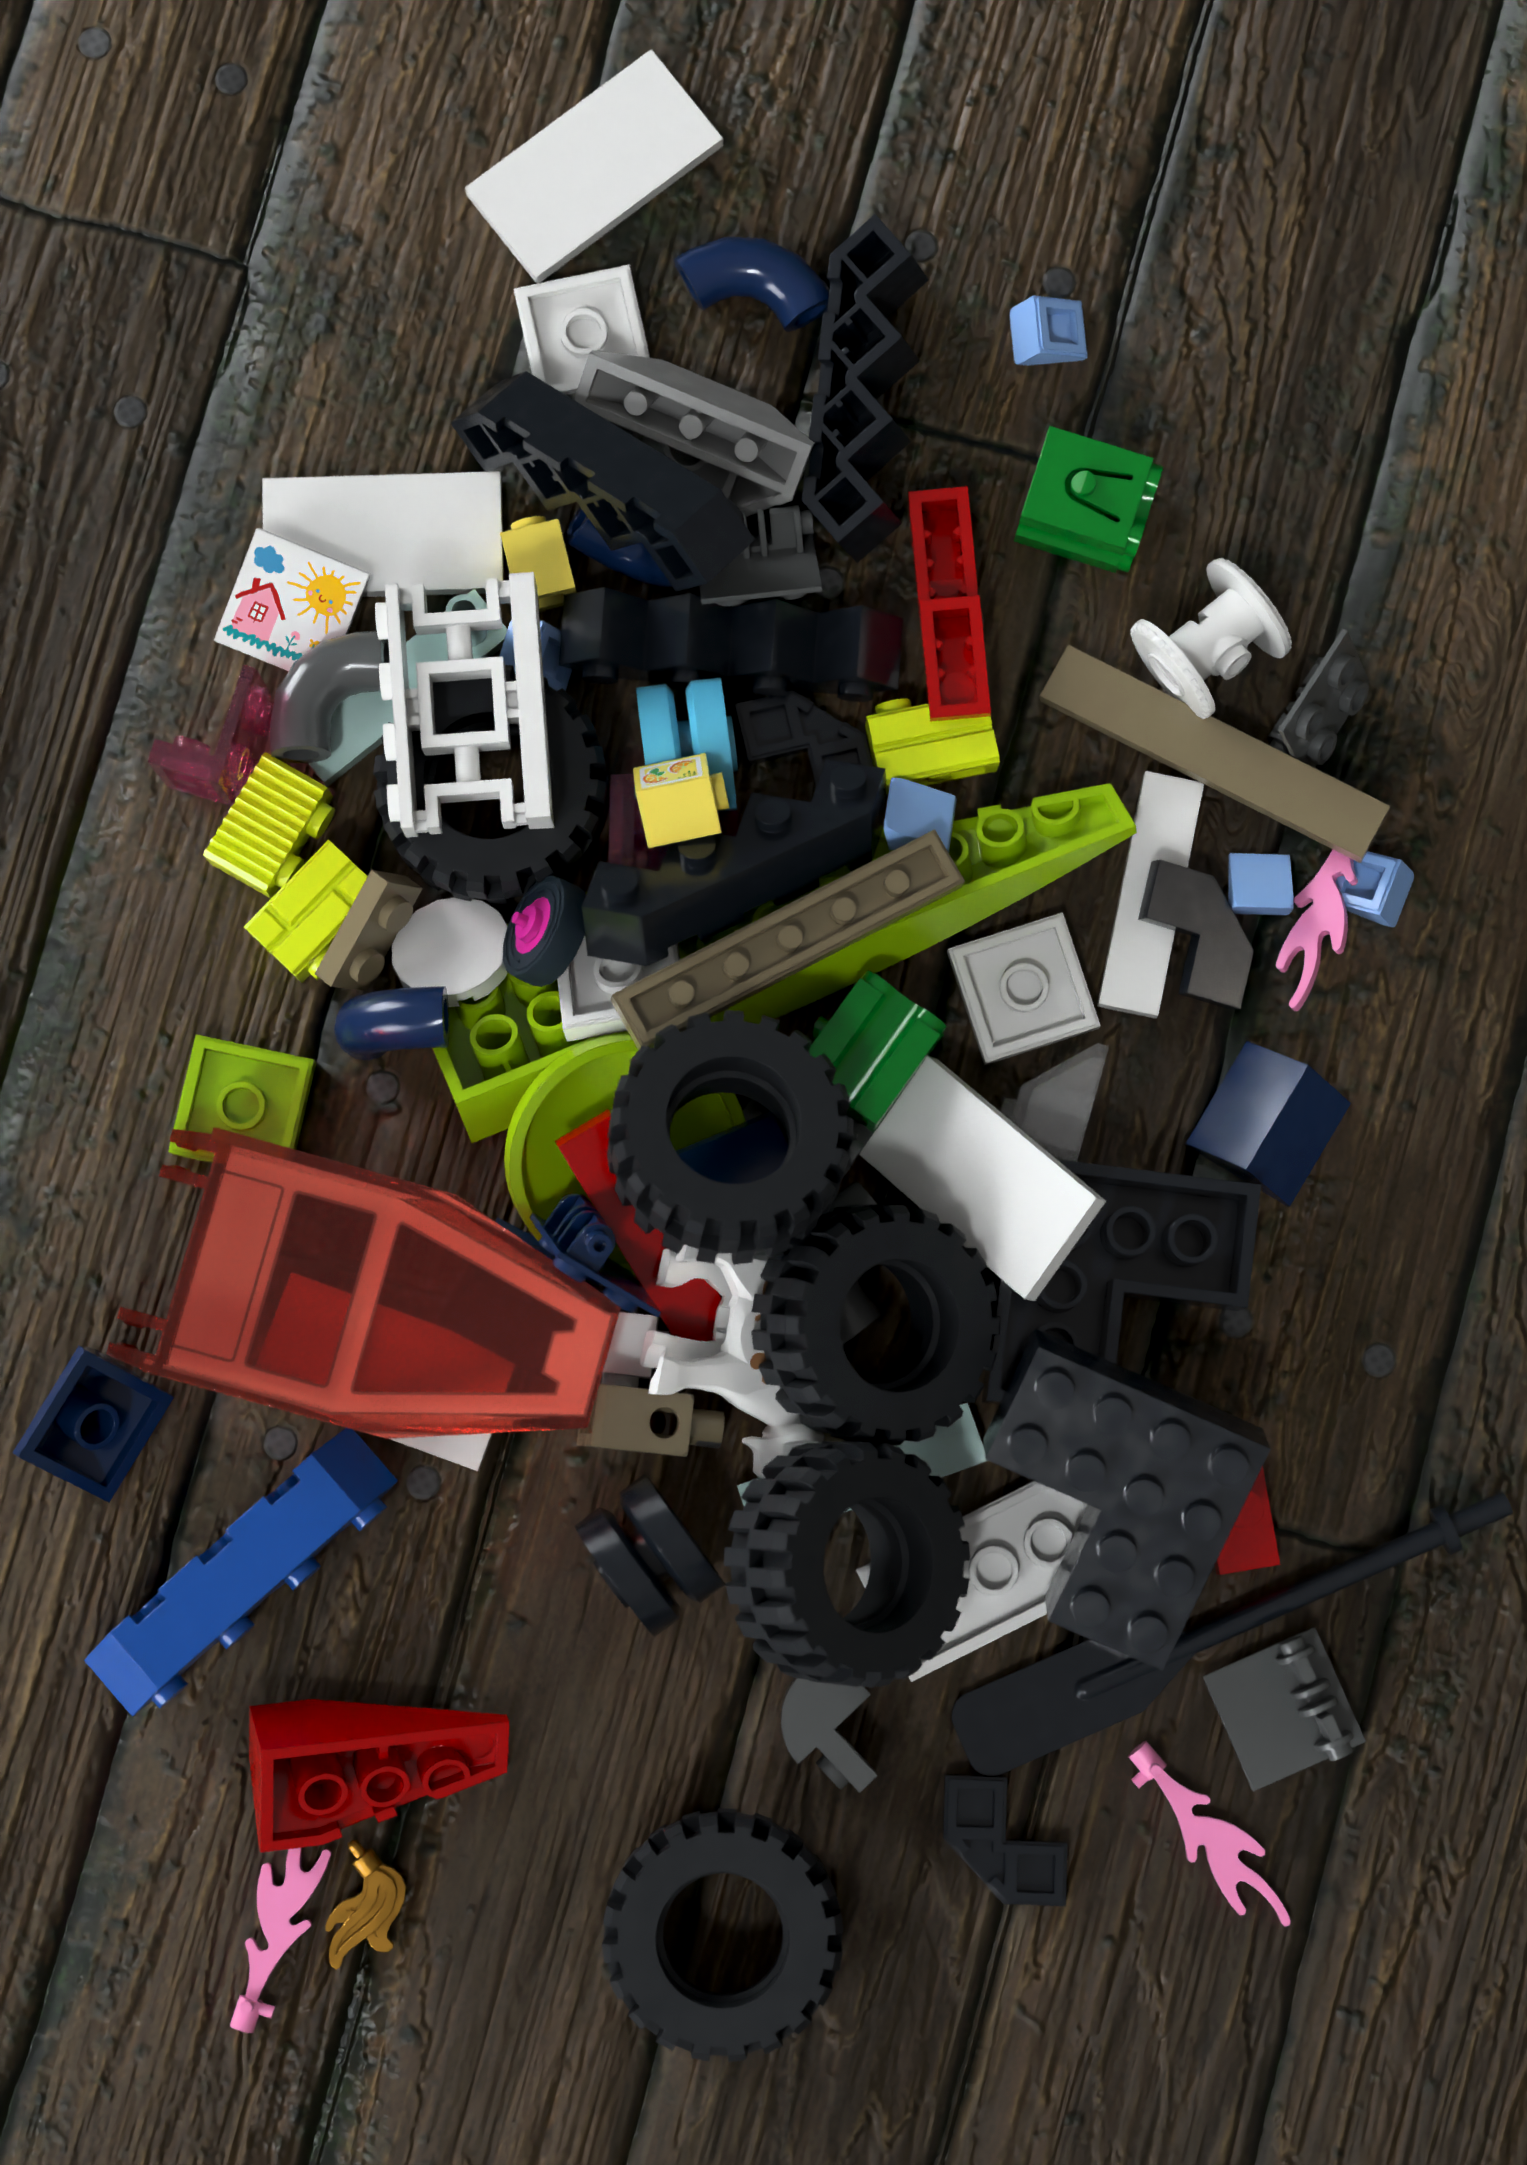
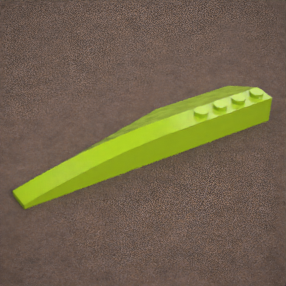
(1001, 854)

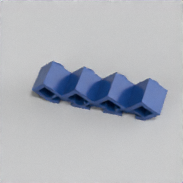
(226, 1583)

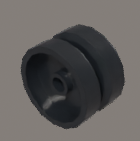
(641, 1561)

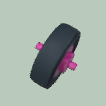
(544, 931)

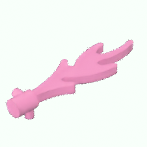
(1322, 918)
(1220, 1838)
(275, 1909)

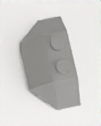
(700, 425)

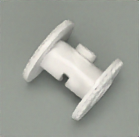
(1215, 644)

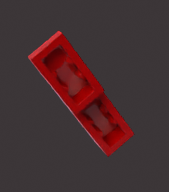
(948, 604)
(685, 1309)

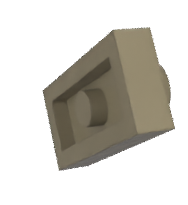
(368, 931)

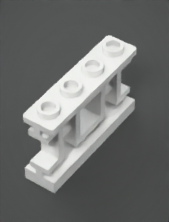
(513, 702)

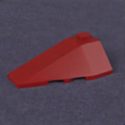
(344, 1762)

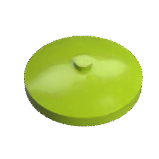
(567, 1096)

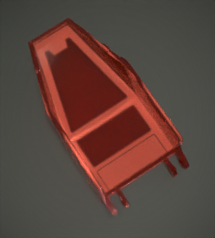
(369, 1302)

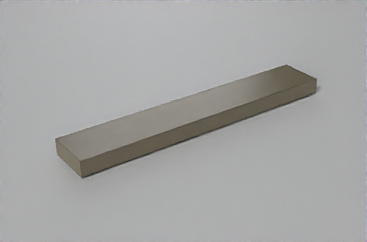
(1215, 754)
(789, 939)

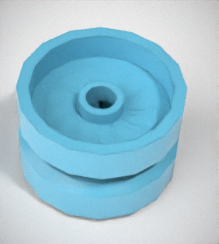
(705, 731)

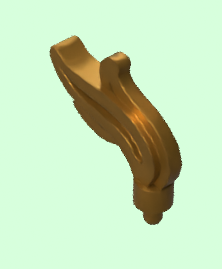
(370, 1911)

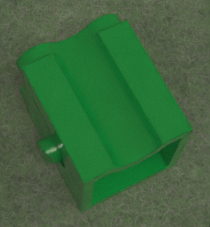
(1088, 501)
(876, 1045)

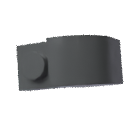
(810, 1721)

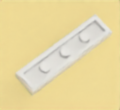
(1138, 949)

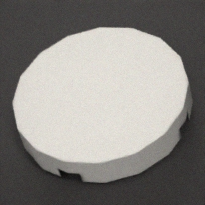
(453, 947)

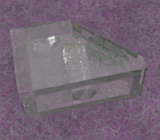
(1059, 1103)

